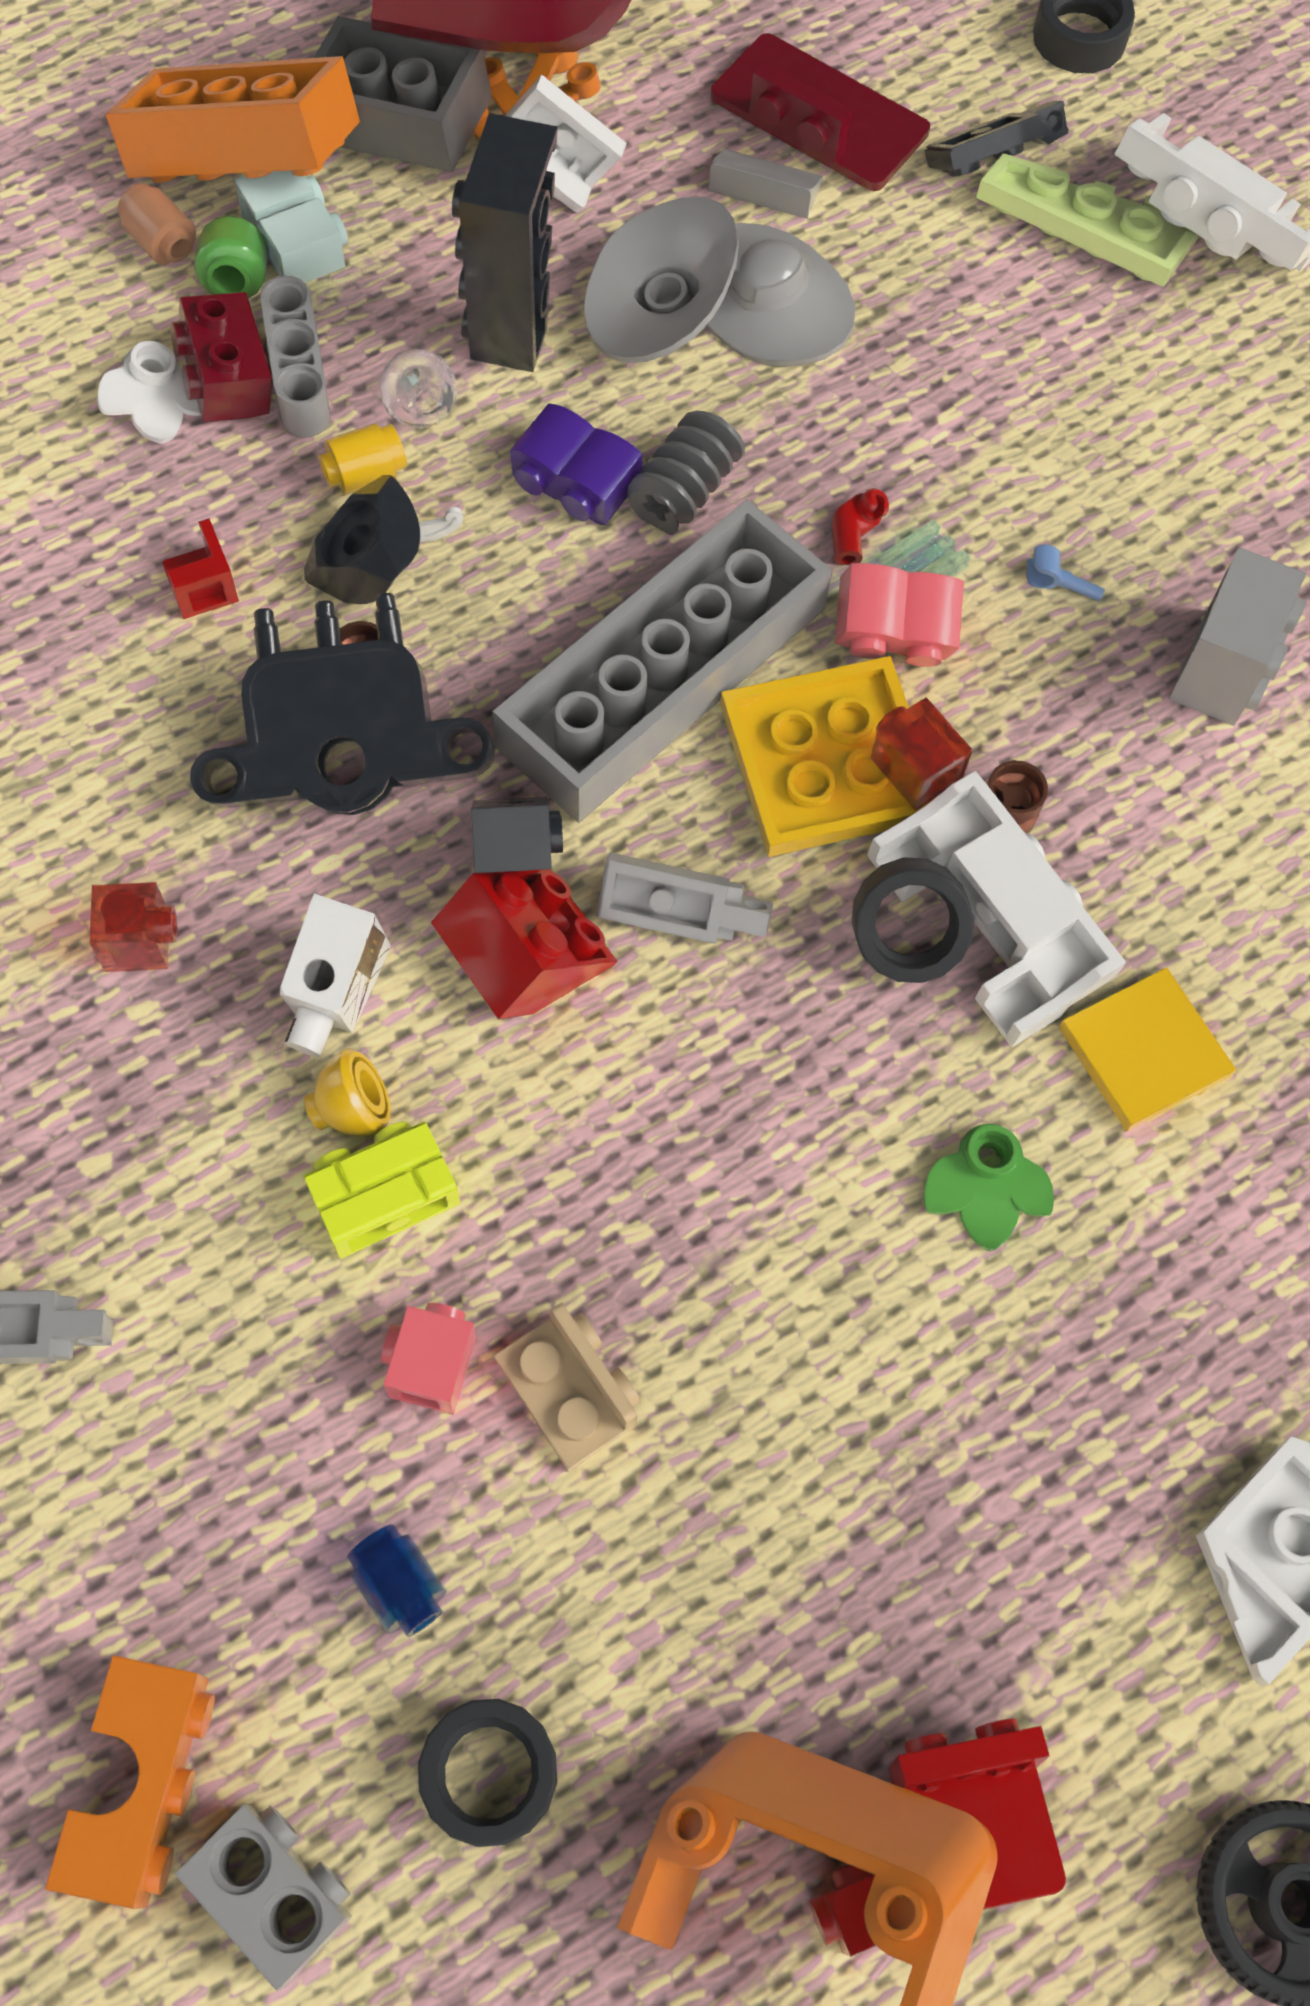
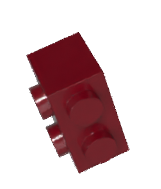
(222, 357)

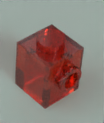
(919, 752)
(131, 926)

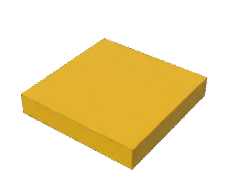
(1147, 1049)

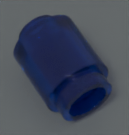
(396, 1581)

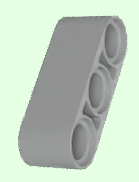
(295, 356)

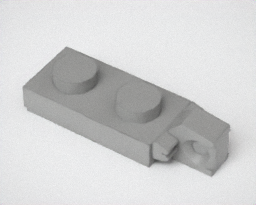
(678, 901)
(47, 1326)

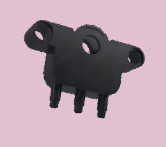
(331, 695)

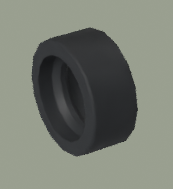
(1079, 50)
(928, 963)
(435, 1755)

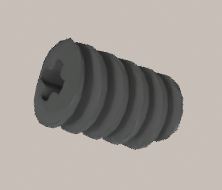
(685, 470)

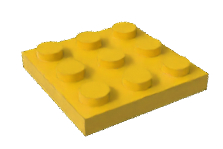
(809, 752)

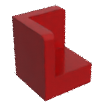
(202, 576)

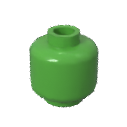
(231, 256)

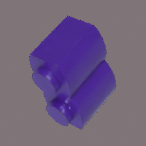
(575, 464)

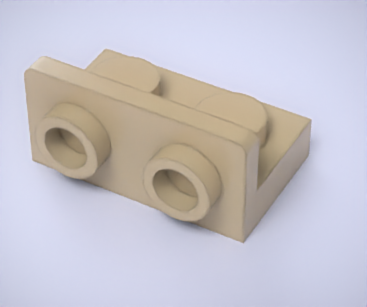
(569, 1387)

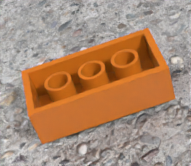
(234, 119)

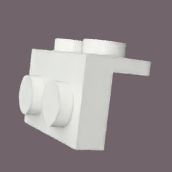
(584, 144)

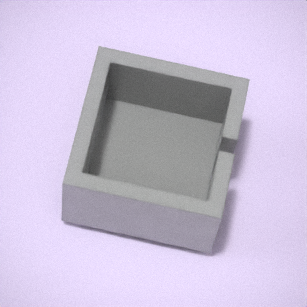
(1241, 637)

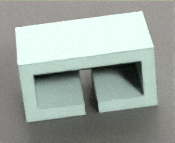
(295, 224)

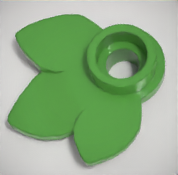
(988, 1195)

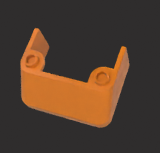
(925, 1855)

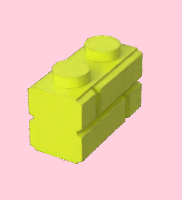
(381, 1187)

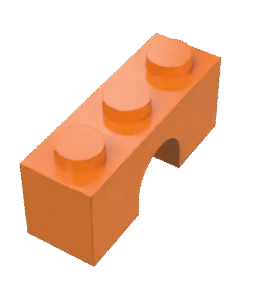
(123, 1853)

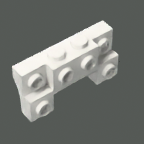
(1215, 196)
(1016, 902)

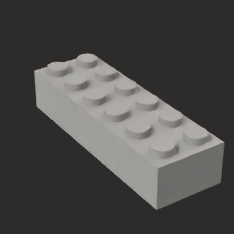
(661, 660)

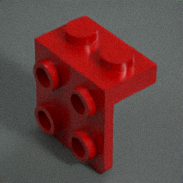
(1001, 1788)

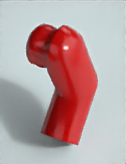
(854, 521)

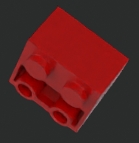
(521, 939)

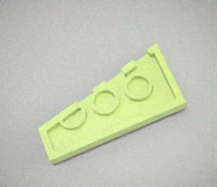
(1088, 217)

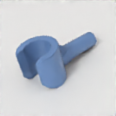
(1046, 573)

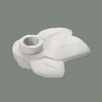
(149, 390)

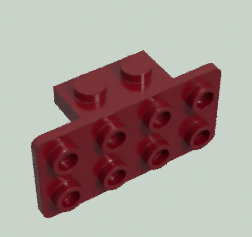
(820, 111)

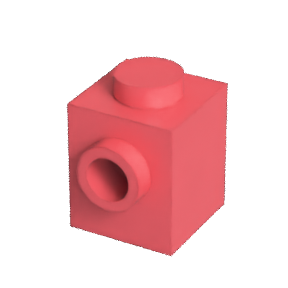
(428, 1356)

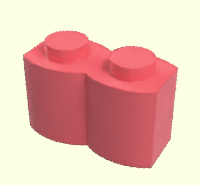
(899, 613)

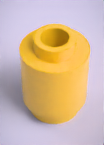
(362, 457)

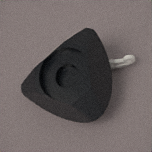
(371, 542)

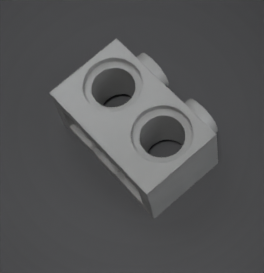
(252, 1910)

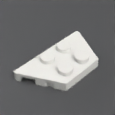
(1262, 1560)

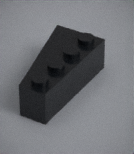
(506, 241)

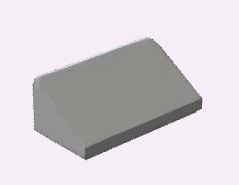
(764, 183)

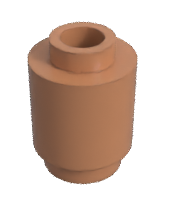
(156, 224)

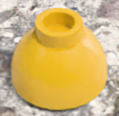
(349, 1096)

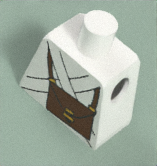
(335, 948)

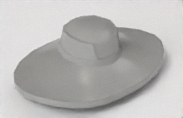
(661, 279)
(783, 301)

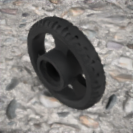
(1232, 1869)

